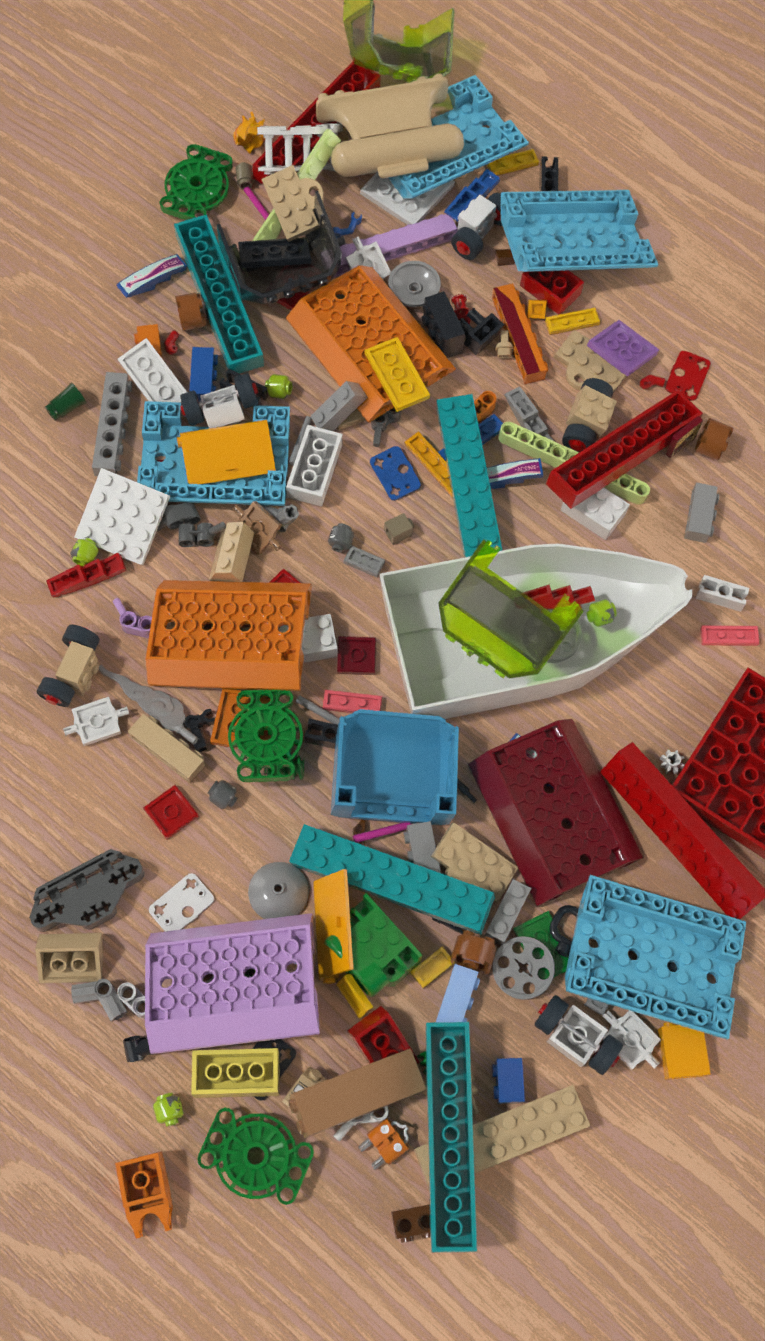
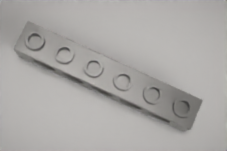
(113, 383)

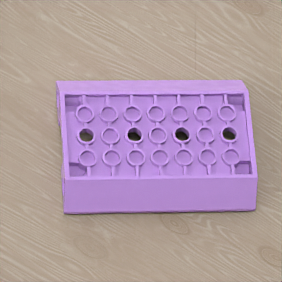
(231, 1005)

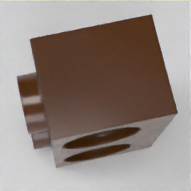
(413, 1215)

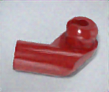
(169, 343)
(651, 380)

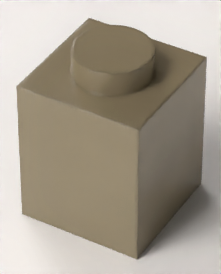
(398, 528)

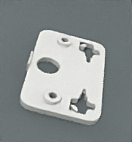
(177, 900)

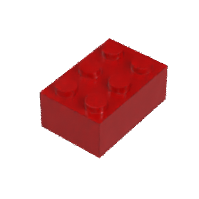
(555, 287)

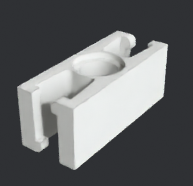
(728, 588)

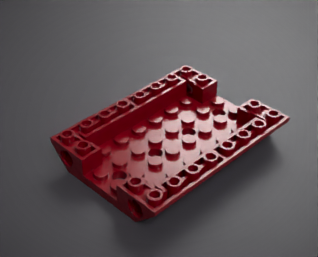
(532, 818)

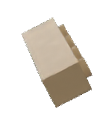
(167, 748)

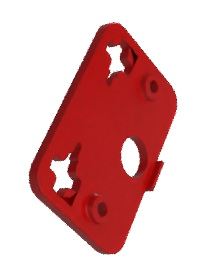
(692, 375)

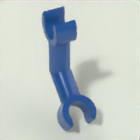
(346, 231)

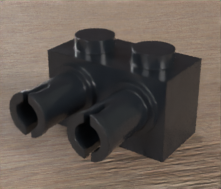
(484, 333)

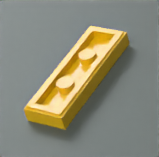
(514, 162)
(572, 321)

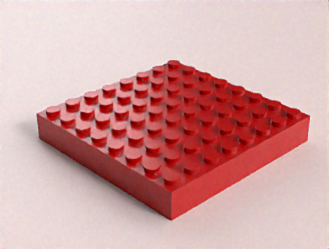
(728, 767)

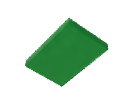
(539, 929)

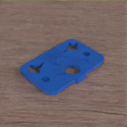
(391, 476)

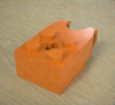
(141, 1198)

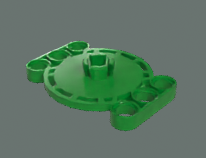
(185, 183)
(270, 753)
(242, 1139)

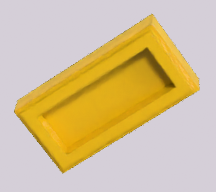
(432, 967)
(354, 995)

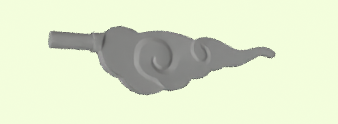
(155, 703)

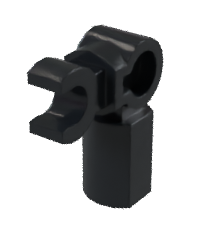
(197, 721)

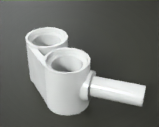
(134, 1001)
(368, 1118)

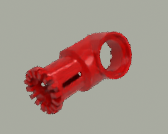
(461, 306)

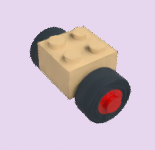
(589, 414)
(75, 669)

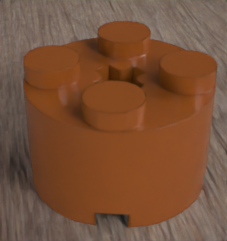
(189, 311)
(713, 439)
(474, 952)

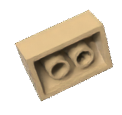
(232, 553)
(69, 957)

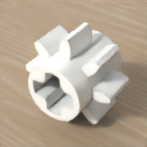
(676, 761)

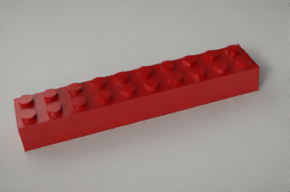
(352, 79)
(621, 450)
(683, 832)

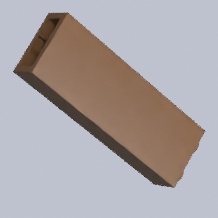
(356, 1093)

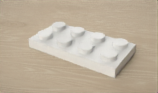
(151, 373)

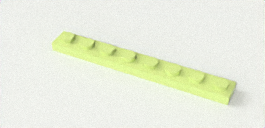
(309, 169)

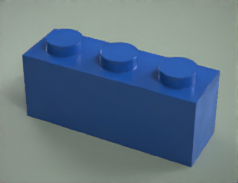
(203, 371)

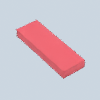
(729, 635)
(350, 702)

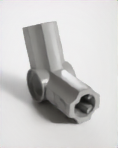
(284, 515)
(90, 992)

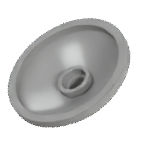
(414, 276)
(274, 904)

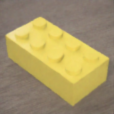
(235, 1073)

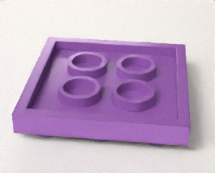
(623, 348)

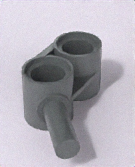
(386, 419)
(179, 514)
(201, 537)

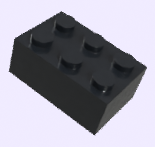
(443, 324)

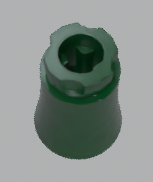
(65, 402)

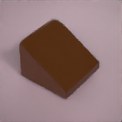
(504, 257)

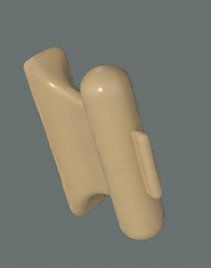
(390, 128)

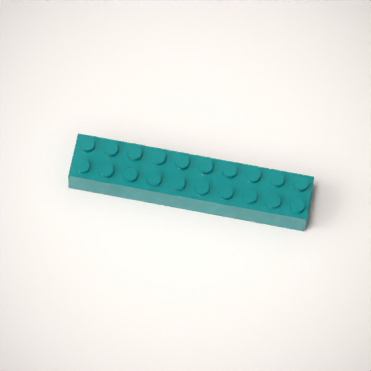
(219, 295)
(467, 472)
(394, 879)
(450, 1138)

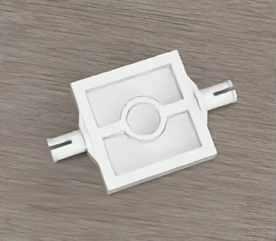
(368, 256)
(96, 721)
(636, 1038)

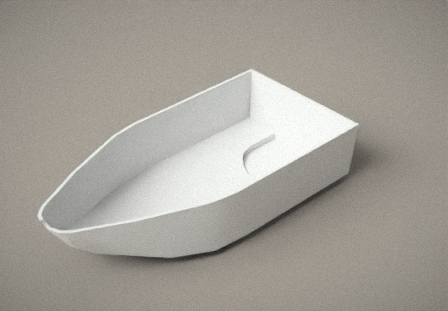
(451, 684)

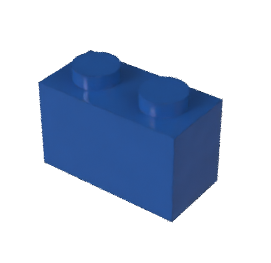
(509, 1081)

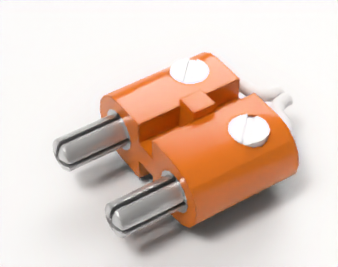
(387, 1141)

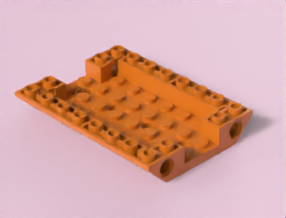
(340, 342)
(225, 654)

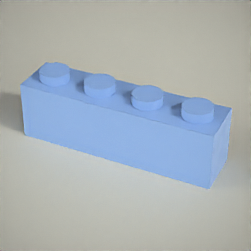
(458, 995)

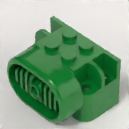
(378, 948)

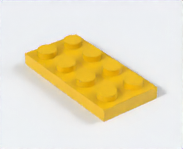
(397, 374)

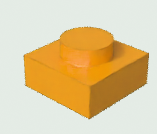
(536, 309)

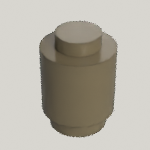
(244, 175)

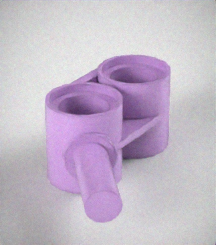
(137, 626)

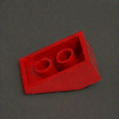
(378, 1036)

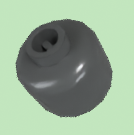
(341, 537)
(222, 794)

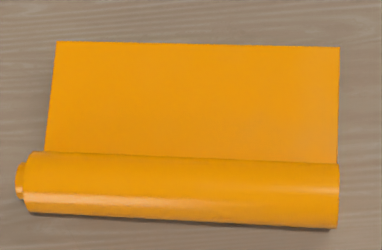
(227, 452)
(332, 918)

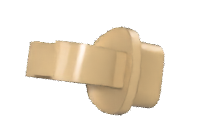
(504, 348)

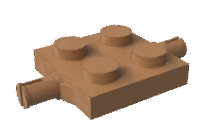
(262, 525)

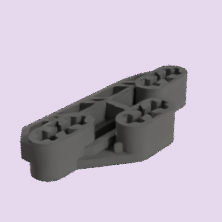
(89, 896)

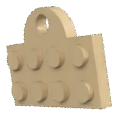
(293, 201)
(585, 363)
(473, 861)

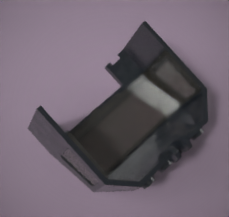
(275, 282)

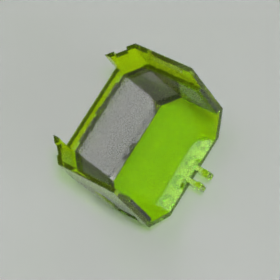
(423, 51)
(500, 620)

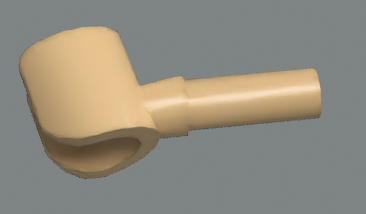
(474, 1106)

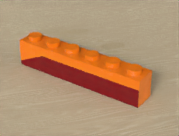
(526, 351)

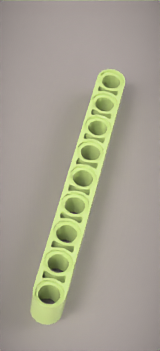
(547, 456)

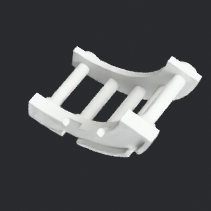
(306, 131)

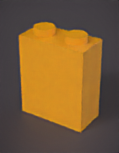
(683, 1052)

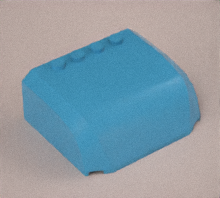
(395, 768)

